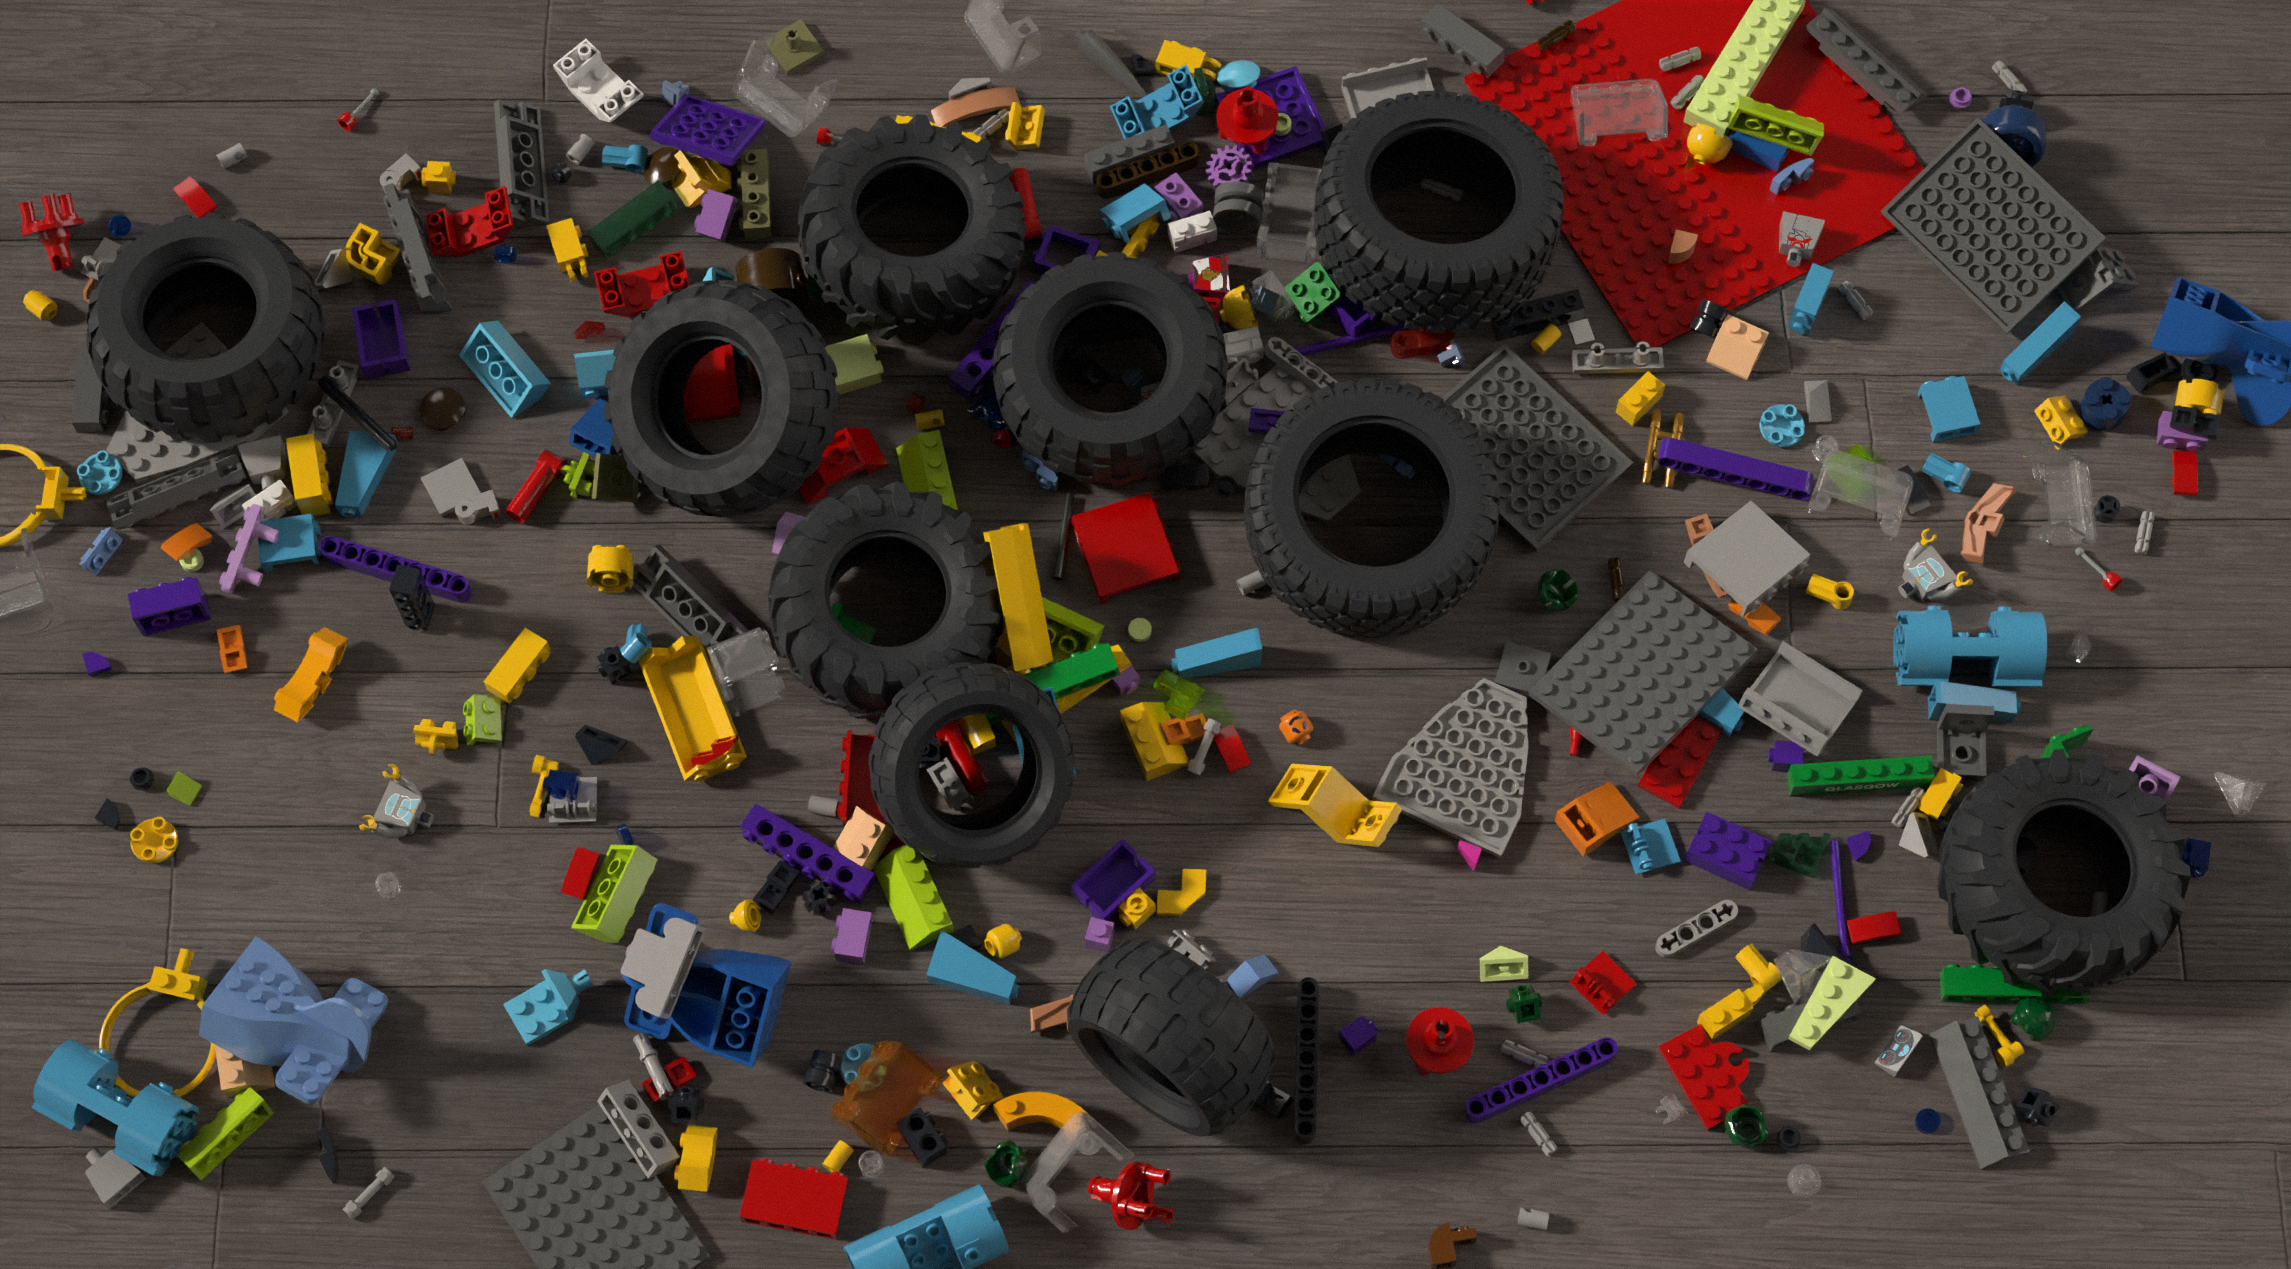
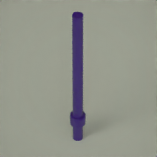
(1348, 340)
(1844, 948)

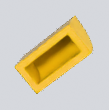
(977, 732)

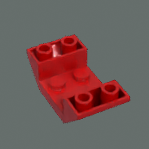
(470, 229)
(638, 290)
(848, 454)

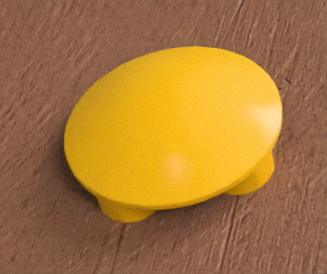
(154, 840)

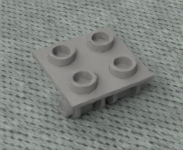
(104, 254)
(581, 810)

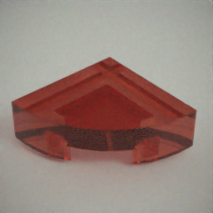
(587, 328)

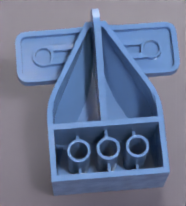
(278, 1018)

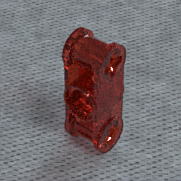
(1419, 343)

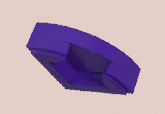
(96, 663)
(1859, 844)

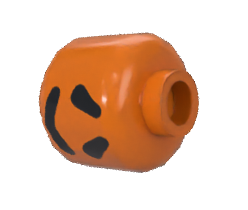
(1296, 727)

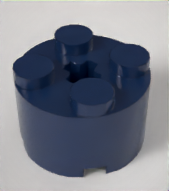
(2104, 404)

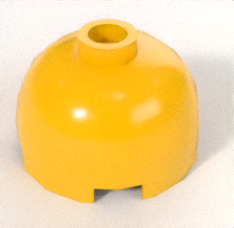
(1707, 145)
(1238, 309)

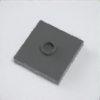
(1521, 667)

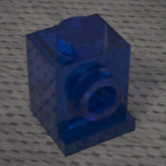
(562, 784)
(2197, 856)

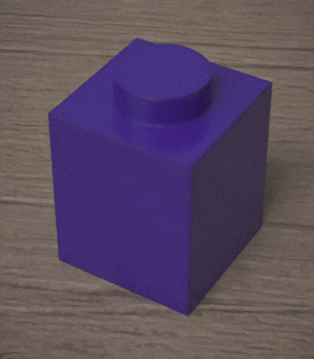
(1785, 754)
(1358, 1035)

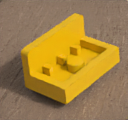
(1025, 126)
(2060, 419)
(1939, 793)

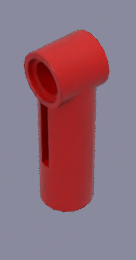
(1021, 182)
(546, 471)
(962, 758)

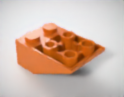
(1595, 817)

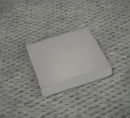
(450, 486)

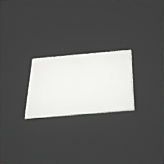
(1581, 331)

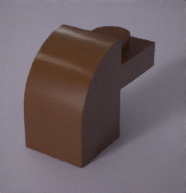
(1442, 1244)

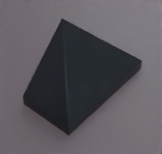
(598, 744)
(1816, 942)

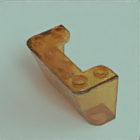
(884, 1094)

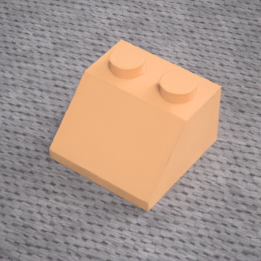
(1737, 347)
(863, 838)
(239, 1074)

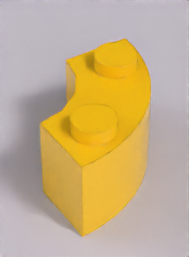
(697, 1158)

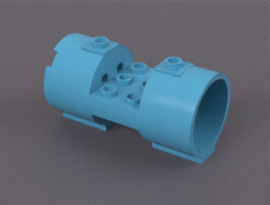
(2012, 646)
(81, 1084)
(948, 1236)

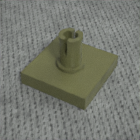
(795, 47)
(613, 479)

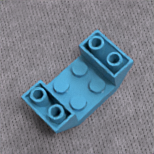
(1169, 105)

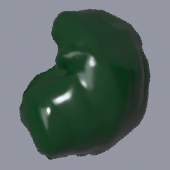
(1557, 590)
(2035, 1018)
(1746, 1126)
(1007, 1164)

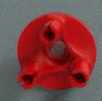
(1247, 118)
(54, 229)
(1438, 1054)
(1133, 1194)

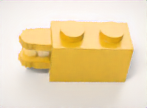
(1175, 55)
(567, 247)
(1729, 1011)

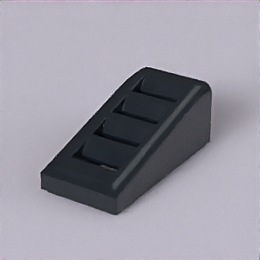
(2142, 381)

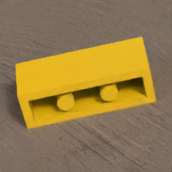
(517, 666)

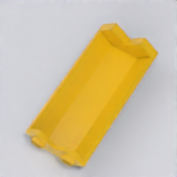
(1020, 597)
(690, 706)

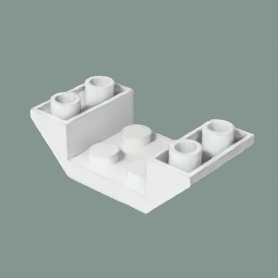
(596, 83)

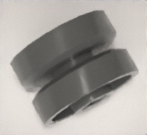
(1238, 206)

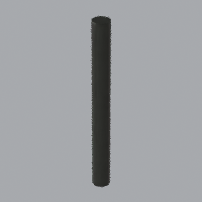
(1064, 535)

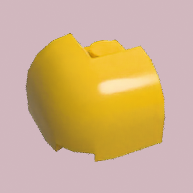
(371, 255)

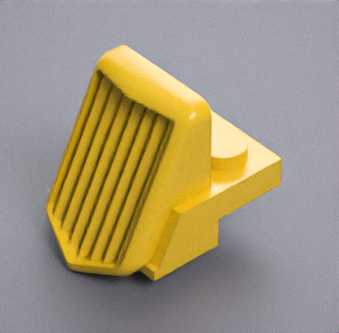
(698, 177)

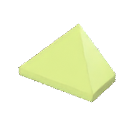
(1503, 965)

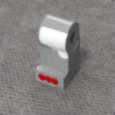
(401, 173)
(477, 507)

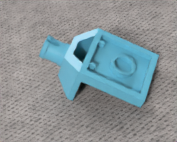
(547, 1004)

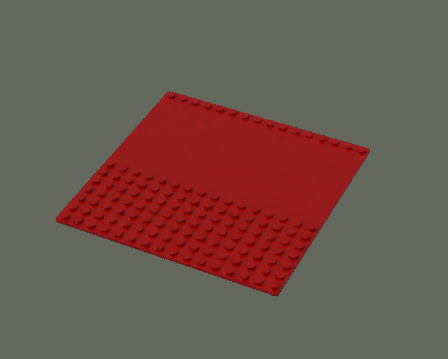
(1635, 192)

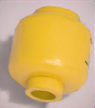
(1003, 941)

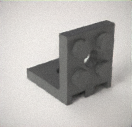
(2100, 271)
(1963, 729)

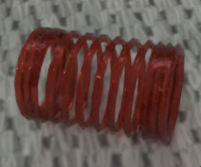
(402, 433)

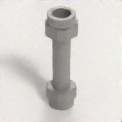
(1196, 766)
(353, 1209)

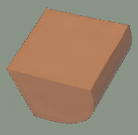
(1682, 246)

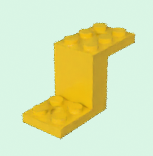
(1335, 805)

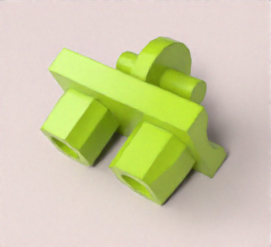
(579, 485)

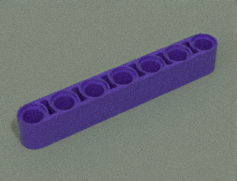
(1735, 469)
(387, 562)
(1548, 1071)

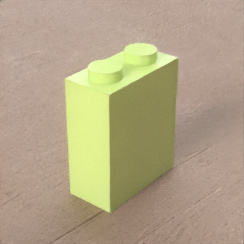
(855, 364)

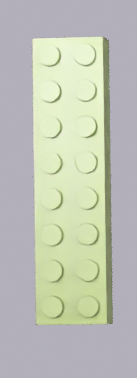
(1742, 61)

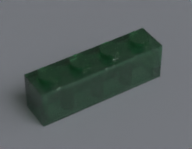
(632, 220)

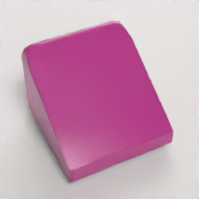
(1469, 853)

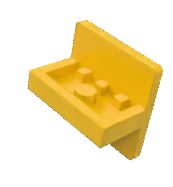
(972, 1088)

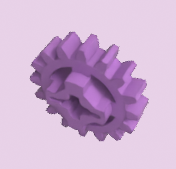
(1234, 158)

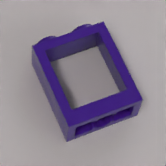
(1041, 266)

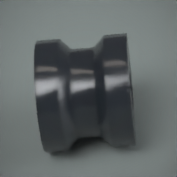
(2106, 503)

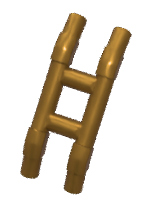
(1652, 454)

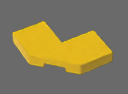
(1177, 902)

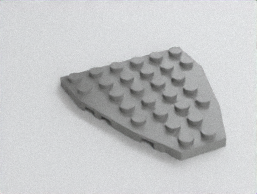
(1231, 448)
(151, 453)
(1465, 768)

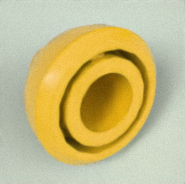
(746, 916)

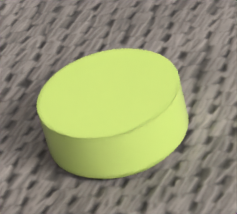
(1284, 125)
(193, 562)
(1139, 629)

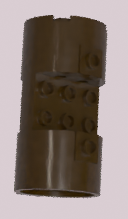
(777, 271)

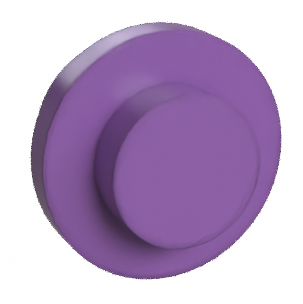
(1961, 98)

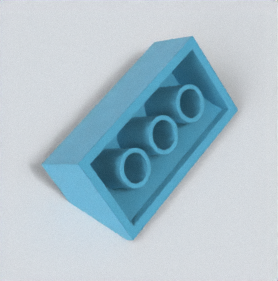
(504, 368)
(592, 371)

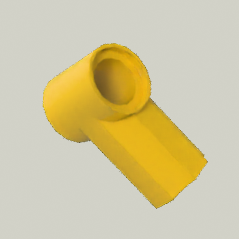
(1828, 590)
(1761, 972)

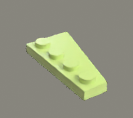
(1832, 997)

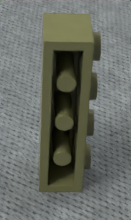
(755, 194)

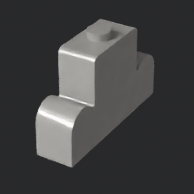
(662, 964)

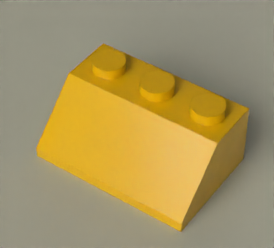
(1148, 740)

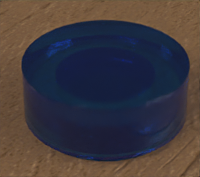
(505, 254)
(624, 835)
(1927, 1121)

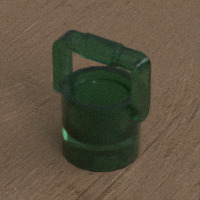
(1206, 90)

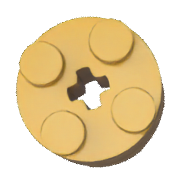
(2200, 395)
(610, 568)

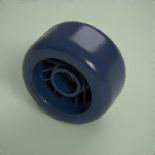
(2020, 130)

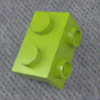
(482, 719)

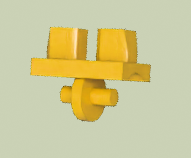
(436, 737)

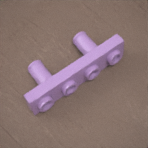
(244, 537)

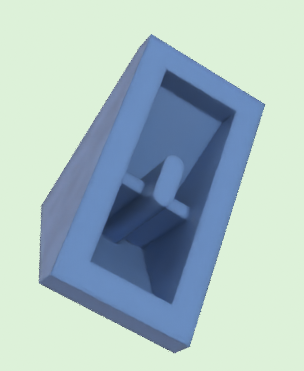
(1251, 975)

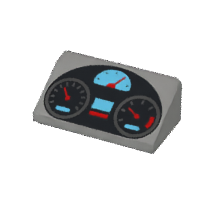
(1898, 1050)

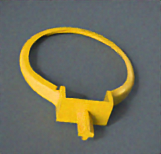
(54, 495)
(171, 982)

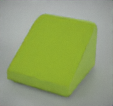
(183, 788)

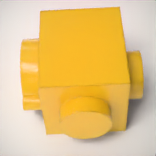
(438, 177)
(1136, 909)

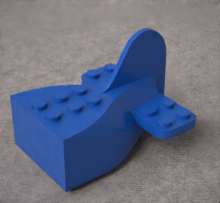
(2221, 331)
(725, 1000)

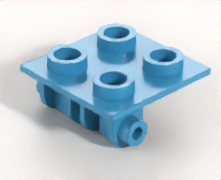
(1650, 846)

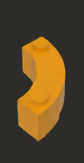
(312, 676)
(1035, 1107)

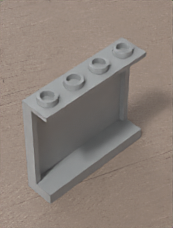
(1377, 84)
(1749, 557)
(1800, 699)

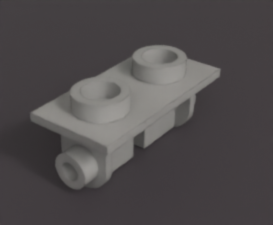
(1184, 943)

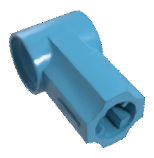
(631, 158)
(1952, 475)
(636, 643)

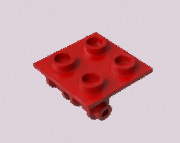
(1602, 982)

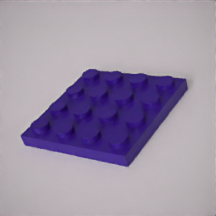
(1293, 99)
(708, 129)

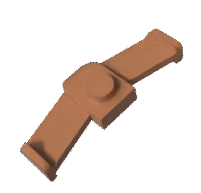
(1984, 521)
(1050, 1015)

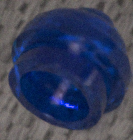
(119, 225)

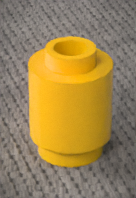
(40, 305)

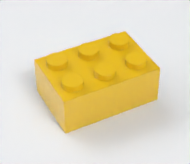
(309, 475)

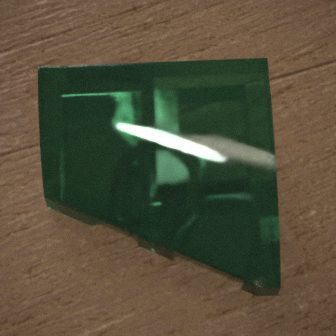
(1799, 852)

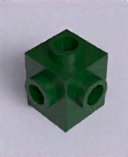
(1524, 1003)

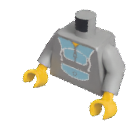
(1929, 574)
(399, 809)

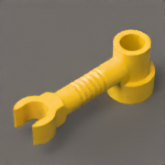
(541, 766)
(2008, 1052)

